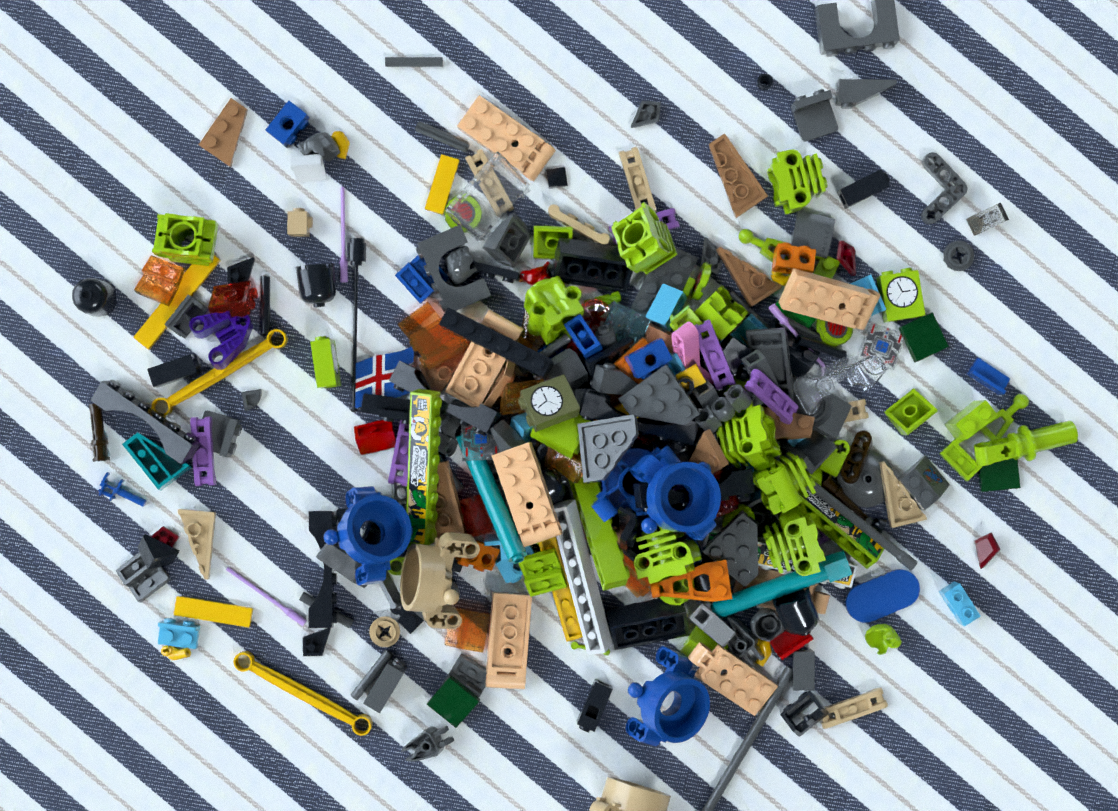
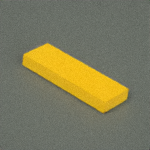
(442, 184)

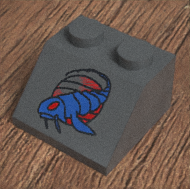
(924, 483)

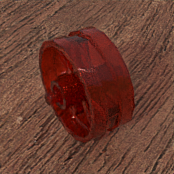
(594, 314)

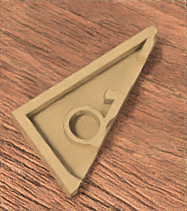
(899, 504)
(200, 531)

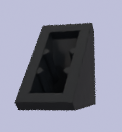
(156, 552)

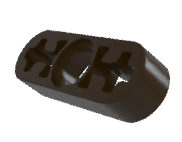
(858, 465)

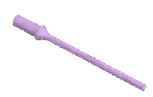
(343, 262)
(784, 320)
(288, 611)

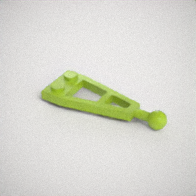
(825, 267)
(958, 457)

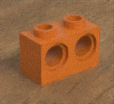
(794, 254)
(488, 562)

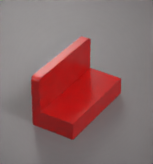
(374, 436)
(788, 643)

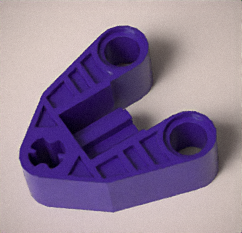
(229, 333)

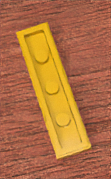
(213, 611)

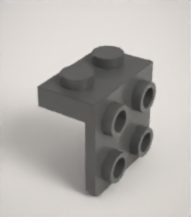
(814, 115)
(224, 433)
(811, 450)

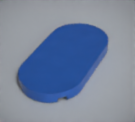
(882, 595)

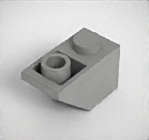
(712, 625)

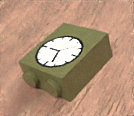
(549, 403)

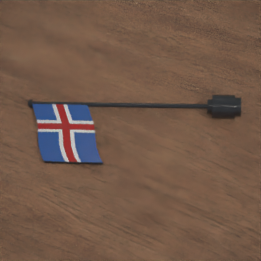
(373, 373)

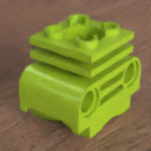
(796, 180)
(173, 230)
(643, 240)
(721, 312)
(749, 438)
(784, 483)
(795, 543)
(665, 555)

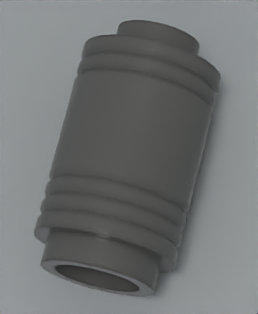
(606, 336)

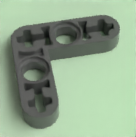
(948, 190)

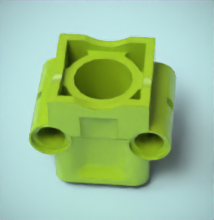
(550, 307)

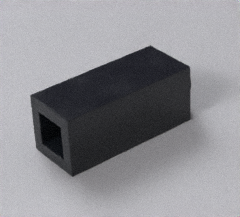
(863, 188)
(174, 370)
(594, 706)

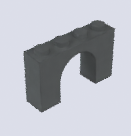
(834, 40)
(432, 252)
(706, 393)

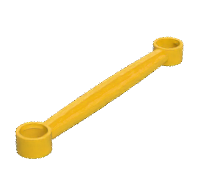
(215, 375)
(303, 693)

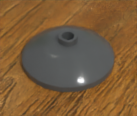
(861, 492)

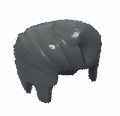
(320, 144)
(458, 265)
(766, 624)

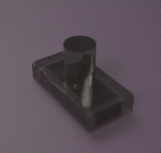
(987, 219)

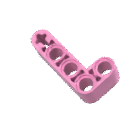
(686, 345)

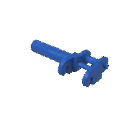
(121, 492)

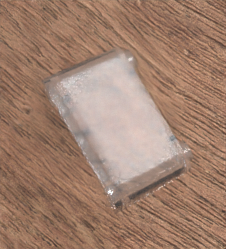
(488, 197)
(820, 383)

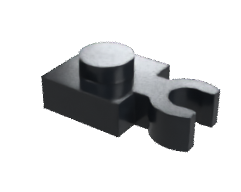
(408, 619)

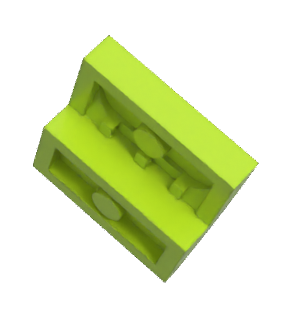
(543, 572)

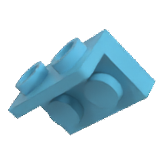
(178, 634)

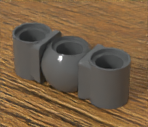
(723, 408)
(450, 430)

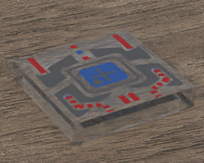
(883, 343)
(476, 445)

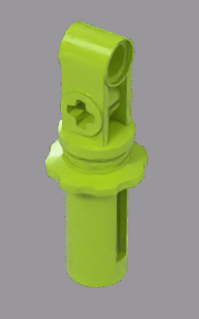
(1025, 443)

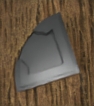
(251, 398)

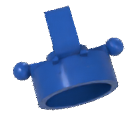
(703, 491)
(613, 492)
(395, 530)
(685, 714)

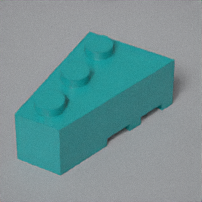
(154, 461)

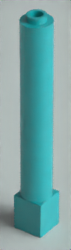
(496, 509)
(832, 569)

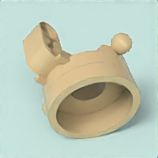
(428, 578)
(629, 796)

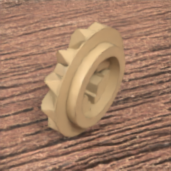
(375, 631)

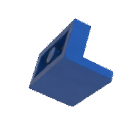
(988, 376)

